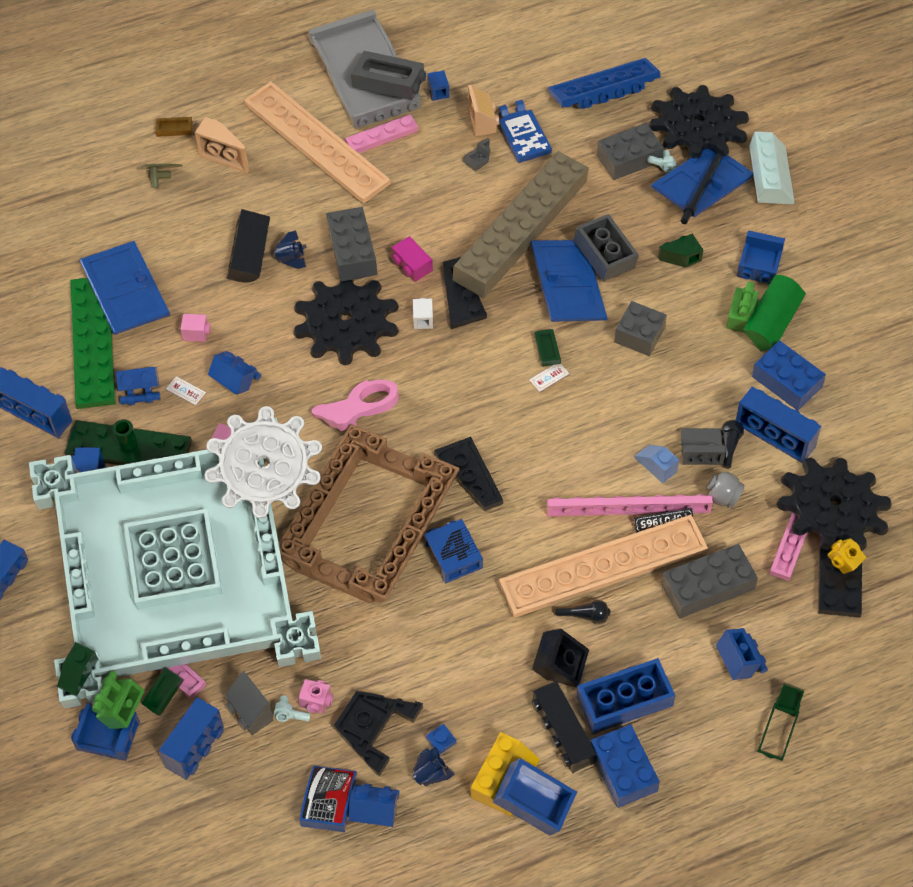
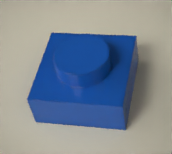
(441, 738)

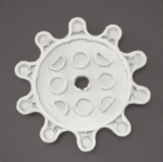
(259, 441)

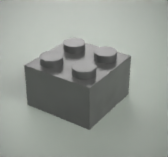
(640, 328)

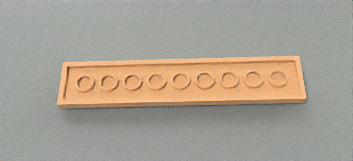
(317, 142)
(602, 566)

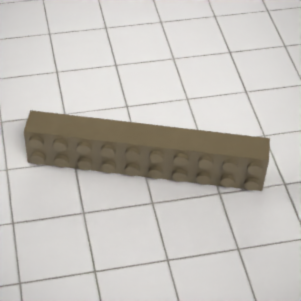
(520, 224)

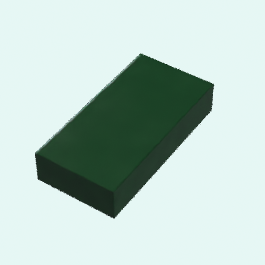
(547, 347)
(162, 691)

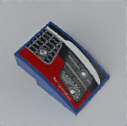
(327, 799)

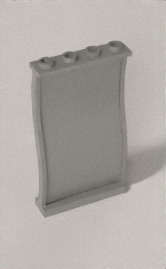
(340, 48)

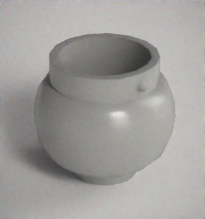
(725, 489)

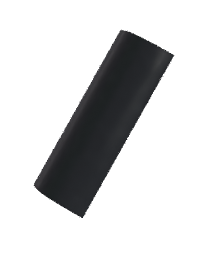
(248, 246)

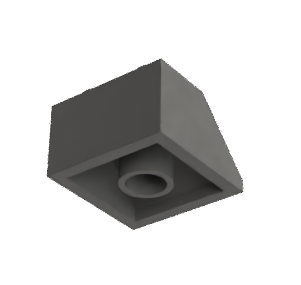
(248, 705)

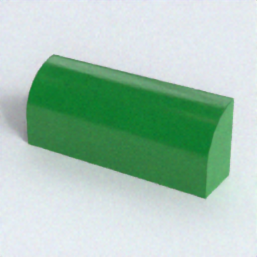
(774, 312)

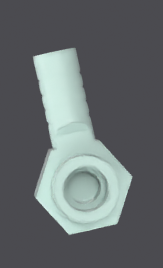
(667, 163)
(284, 711)

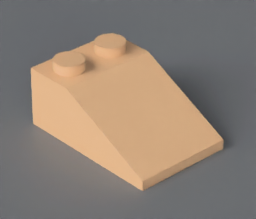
(220, 145)

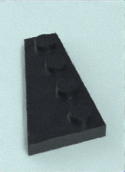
(463, 304)
(472, 473)

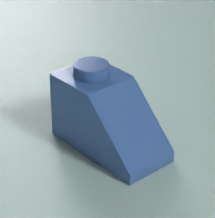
(658, 461)

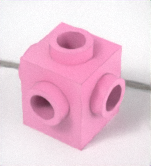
(315, 696)

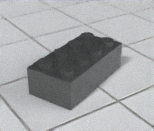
(351, 244)
(709, 580)

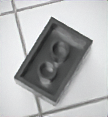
(629, 151)
(606, 247)

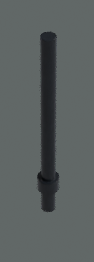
(690, 208)

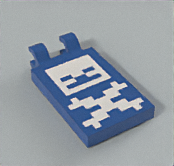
(523, 133)

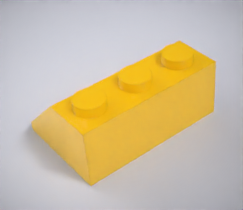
(503, 753)

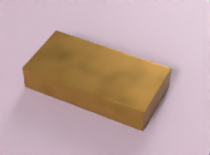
(173, 126)

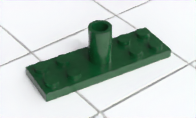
(124, 444)

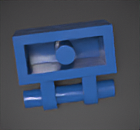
(233, 372)
(138, 379)
(740, 654)
(373, 805)

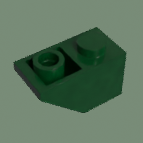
(682, 251)

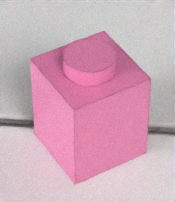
(195, 327)

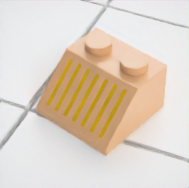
(482, 111)

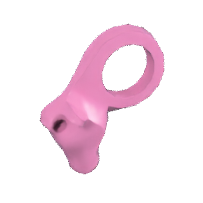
(346, 412)

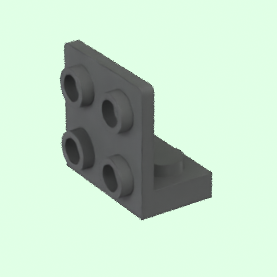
(702, 446)

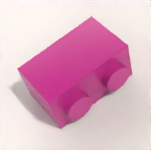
(412, 259)

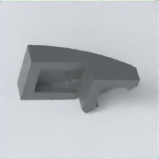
(478, 157)

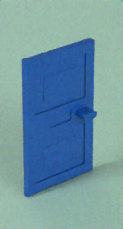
(685, 179)
(567, 281)
(124, 287)

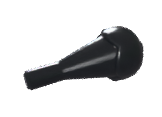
(732, 433)
(595, 611)

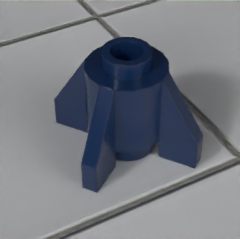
(290, 251)
(431, 768)

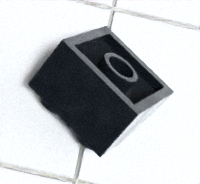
(560, 658)

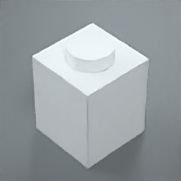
(422, 313)

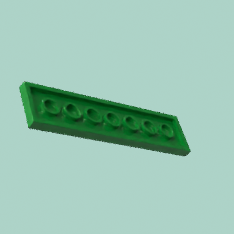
(91, 348)

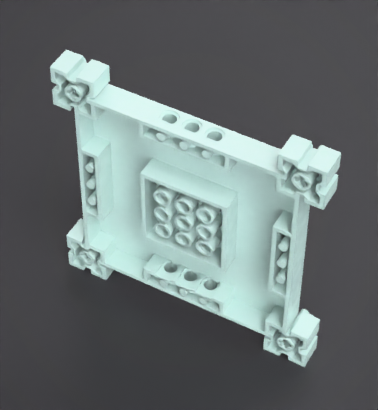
(166, 568)

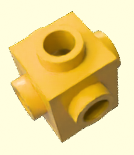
(846, 555)

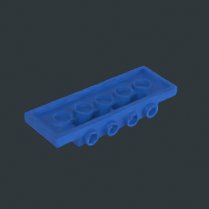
(605, 85)

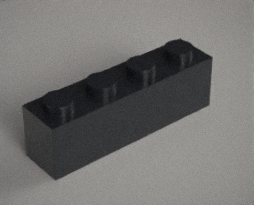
(564, 727)

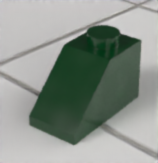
(76, 669)

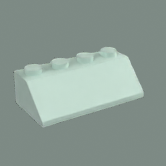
(770, 169)

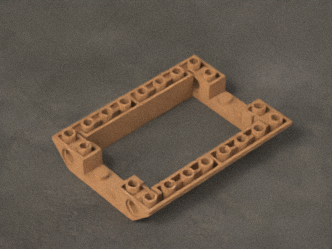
(373, 448)

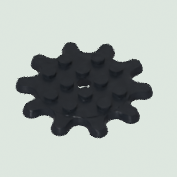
(682, 129)
(346, 336)
(816, 513)

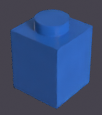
(438, 85)

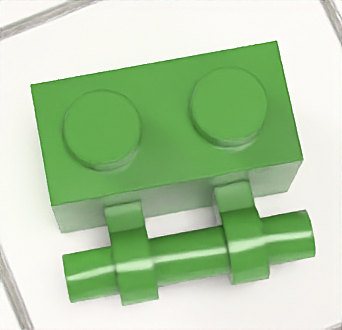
(742, 307)
(117, 701)

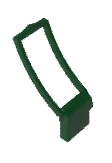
(788, 702)

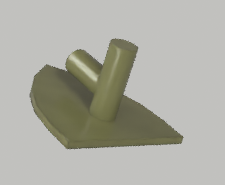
(155, 174)

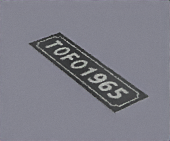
(649, 521)

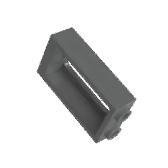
(386, 84)

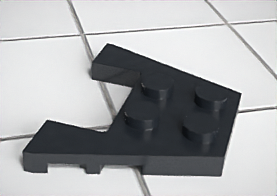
(364, 721)

